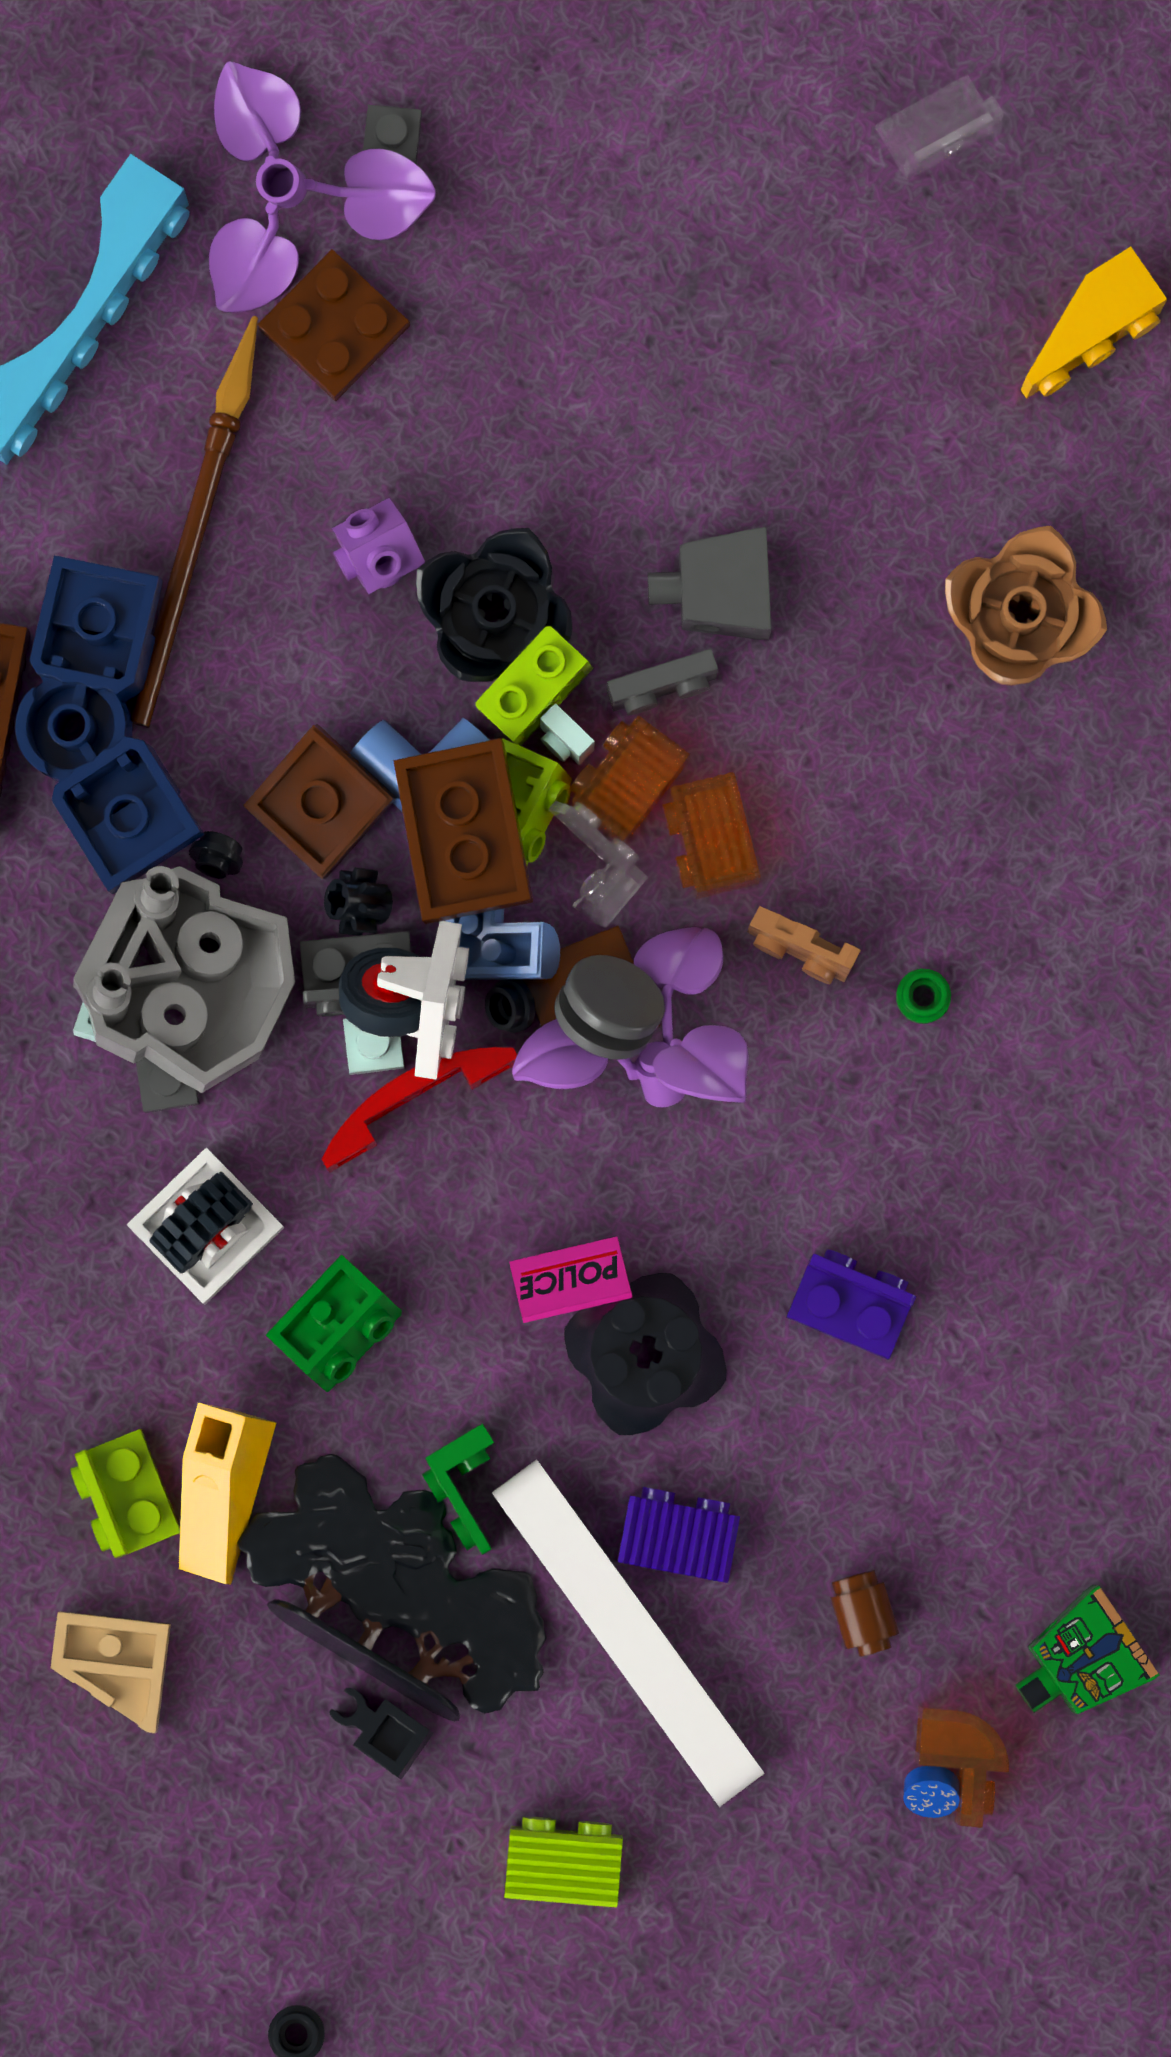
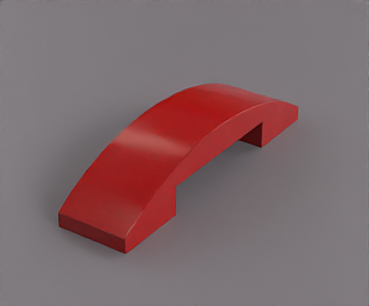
(354, 1137)

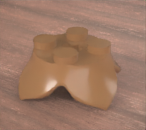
(1034, 569)

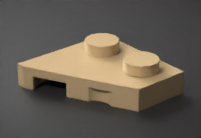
(115, 1661)

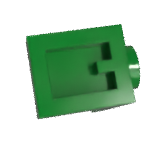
(465, 1454)

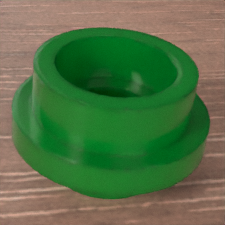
(931, 980)

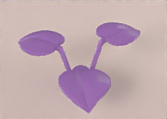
(254, 115)
(704, 1065)

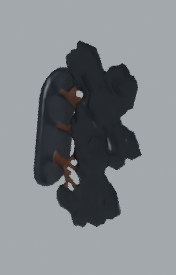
(396, 1575)

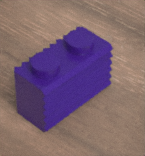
(679, 1537)

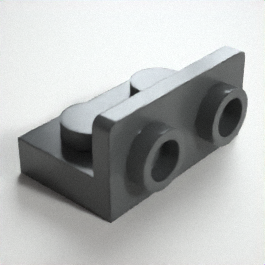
(326, 960)

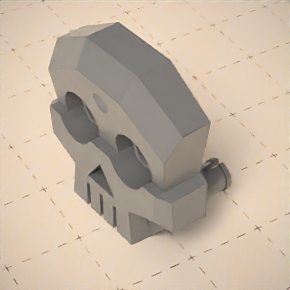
(224, 996)

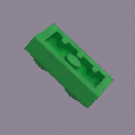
(334, 1324)

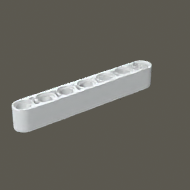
(628, 1633)

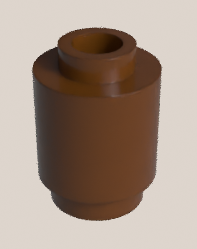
(864, 1613)

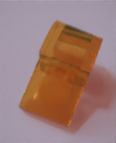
(964, 1742)

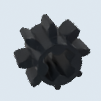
(358, 901)

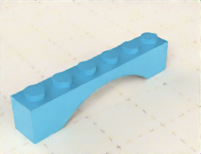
(136, 218)

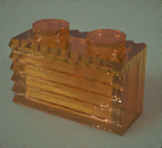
(630, 777)
(712, 835)

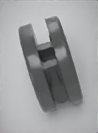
(609, 1007)

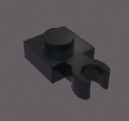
(386, 1736)

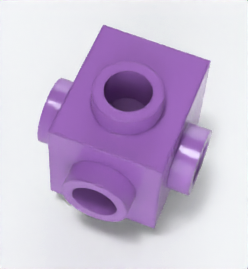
(376, 546)

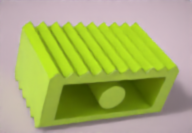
(564, 1863)

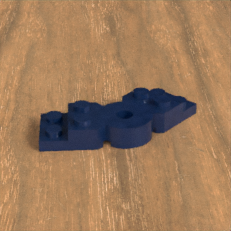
(92, 659)

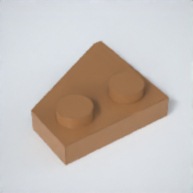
(821, 958)

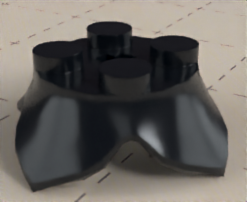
(505, 568)
(639, 1398)

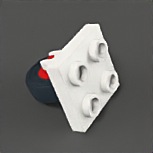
(411, 995)

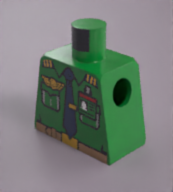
(1085, 1657)

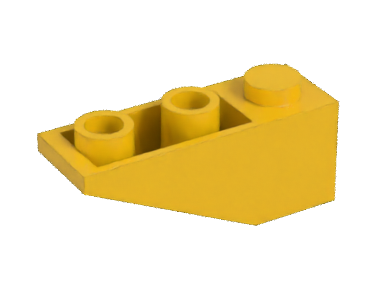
(1106, 307)
(219, 1487)

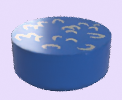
(931, 1791)

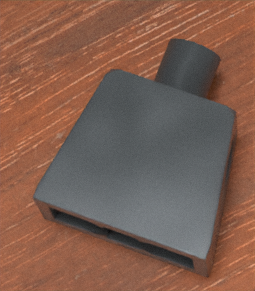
(720, 585)

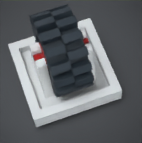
(205, 1226)

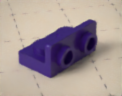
(851, 1304)

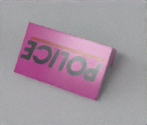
(570, 1279)

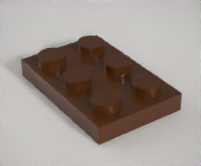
(463, 831)

